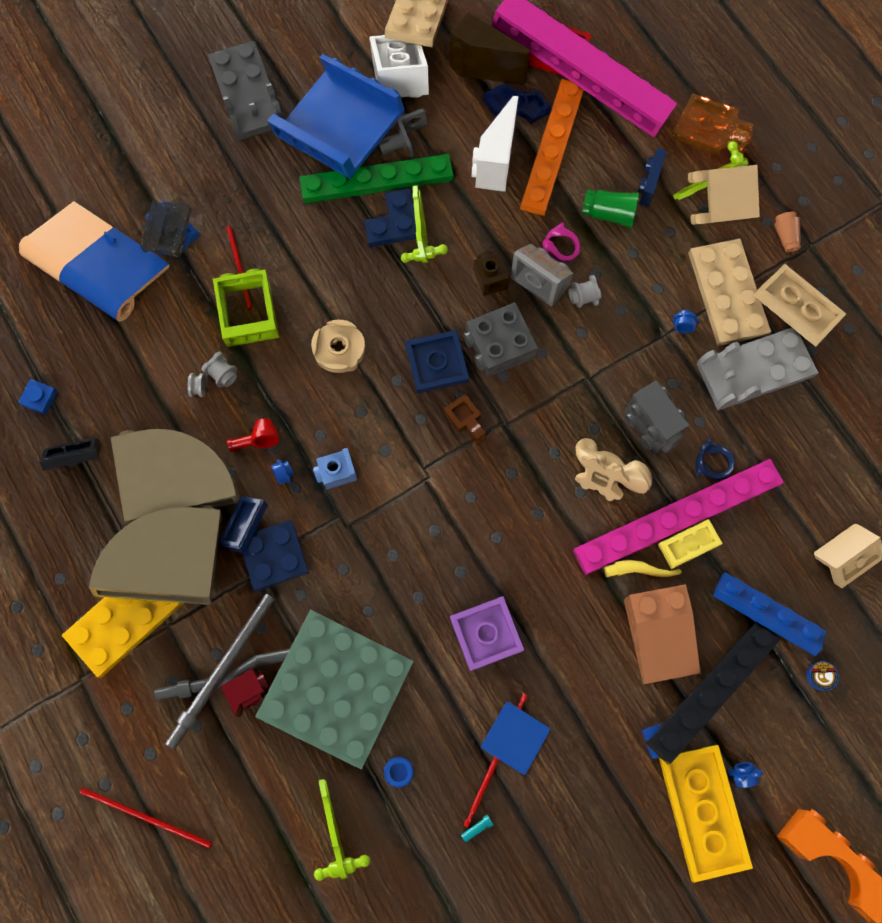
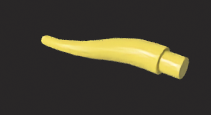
(631, 566)

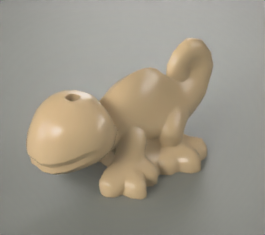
(606, 469)

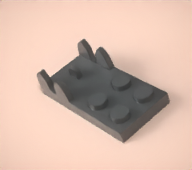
(245, 89)

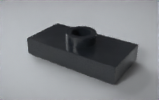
(70, 454)

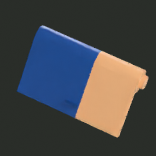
(92, 259)

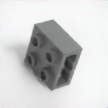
(500, 340)
(656, 419)

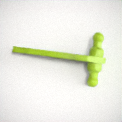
(737, 160)
(423, 252)
(342, 865)

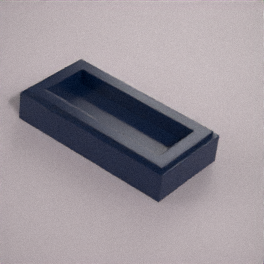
(242, 524)

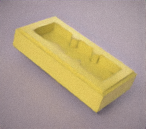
(690, 544)

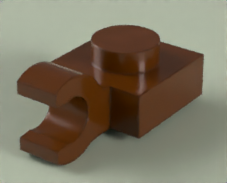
(465, 416)

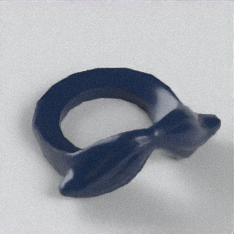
(710, 447)

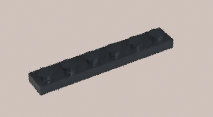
(712, 692)

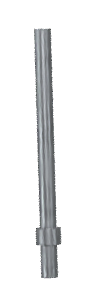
(188, 719)

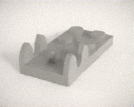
(755, 368)

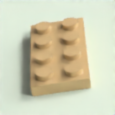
(729, 292)

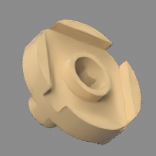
(329, 335)

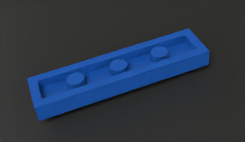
(770, 613)

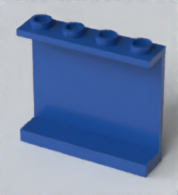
(340, 118)

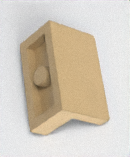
(850, 554)

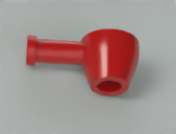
(263, 436)

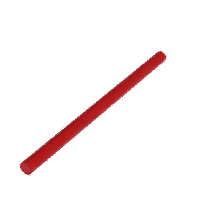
(238, 264)

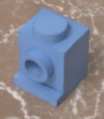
(344, 474)

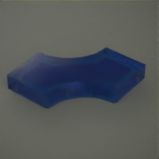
(530, 105)

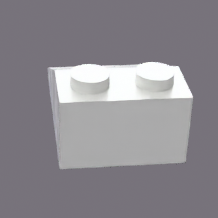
(400, 66)
(494, 152)

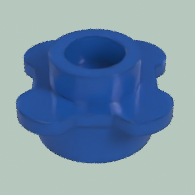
(745, 774)

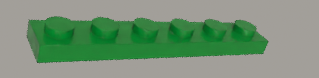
(377, 178)

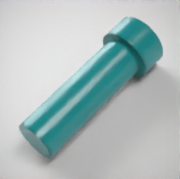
(477, 828)

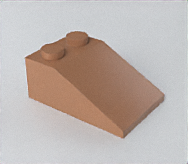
(663, 633)

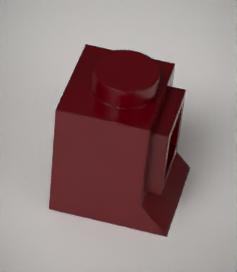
(245, 690)

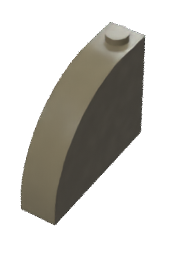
(168, 471)
(162, 557)

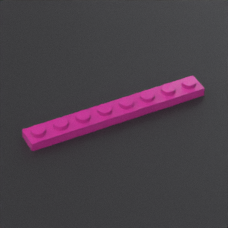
(677, 517)

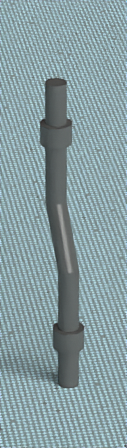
(186, 688)

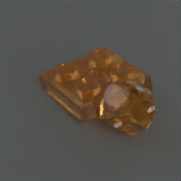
(712, 126)

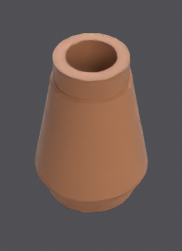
(788, 230)

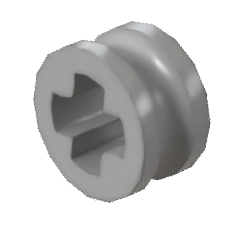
(197, 385)

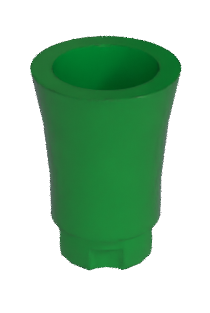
(611, 206)

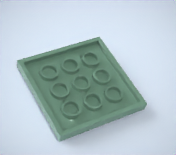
(334, 689)

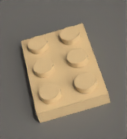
(415, 21)
(799, 304)

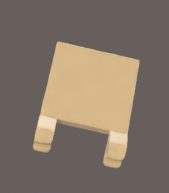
(731, 194)

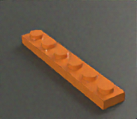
(552, 148)

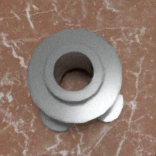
(585, 292)
(220, 370)

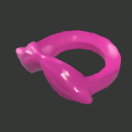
(561, 231)

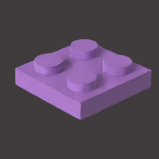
(486, 633)

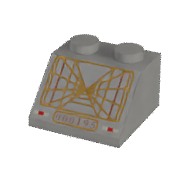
(540, 273)

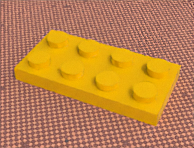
(115, 629)
(706, 814)

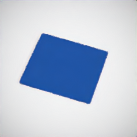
(515, 738)

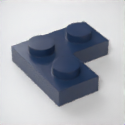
(397, 226)

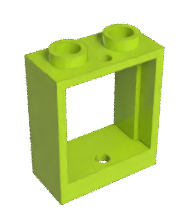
(248, 332)

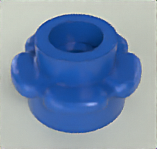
(685, 321)
(282, 472)

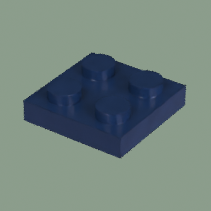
(436, 361)
(274, 556)

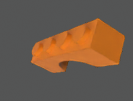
(811, 839)

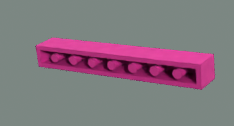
(584, 64)

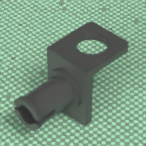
(401, 139)

